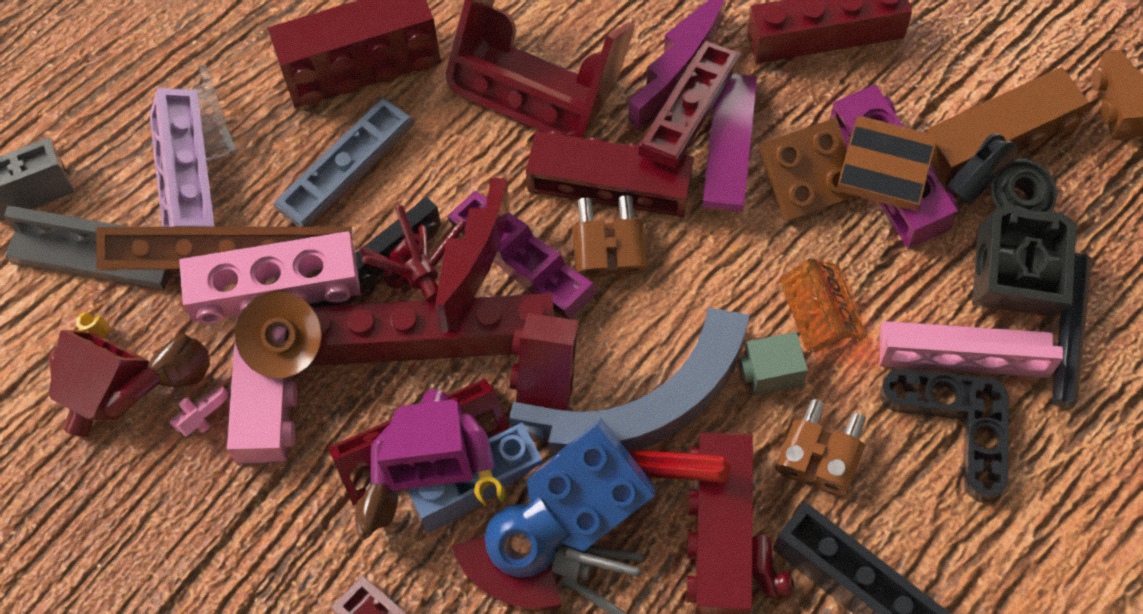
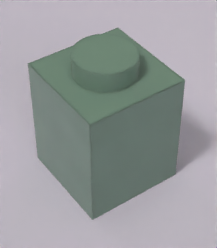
(773, 364)

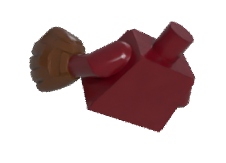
(106, 380)

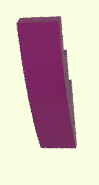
(679, 50)
(730, 145)
(533, 262)

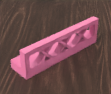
(968, 349)

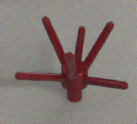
(419, 269)

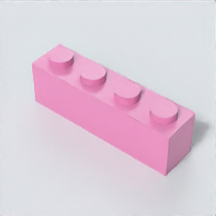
(260, 413)

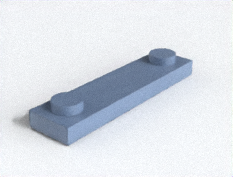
(343, 164)

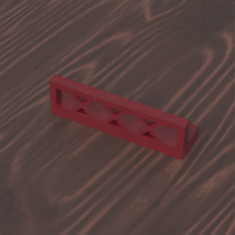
(357, 449)

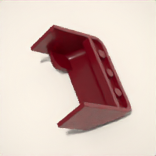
(525, 86)

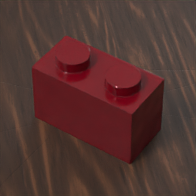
(545, 361)

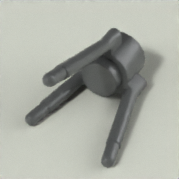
(579, 564)

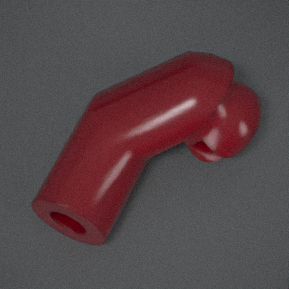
(401, 255)
(772, 584)

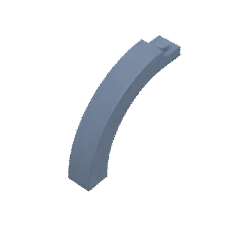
(662, 410)

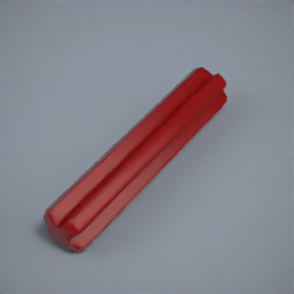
(683, 465)

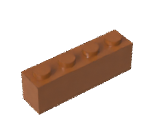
(1021, 115)

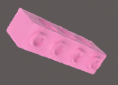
(249, 268)

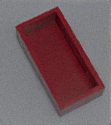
(354, 47)

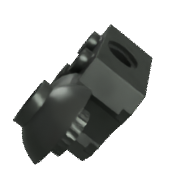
(1024, 246)

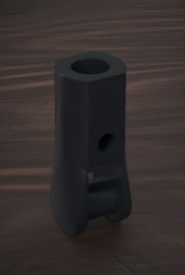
(988, 162)

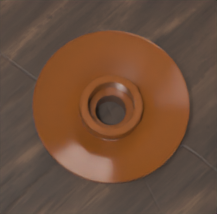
(257, 338)

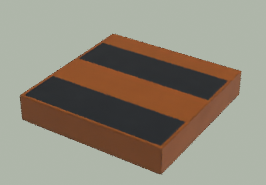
(887, 163)

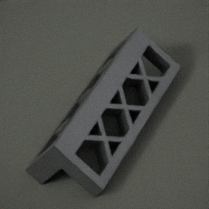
(67, 247)

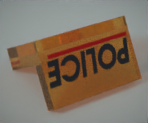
(821, 304)

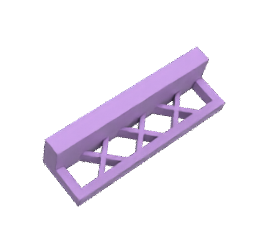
(180, 159)

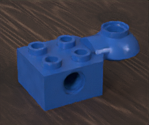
(572, 502)

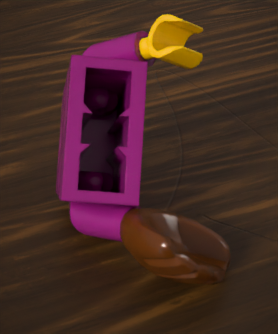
(424, 448)

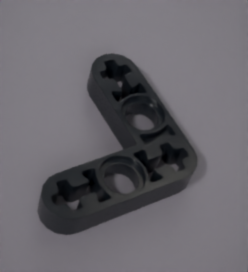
(967, 407)

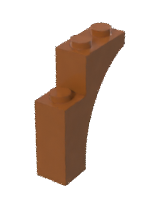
(1120, 94)

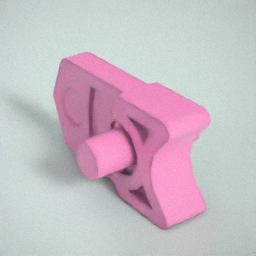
(194, 415)

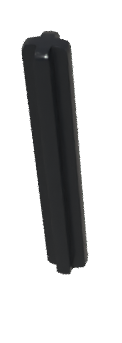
(1072, 337)

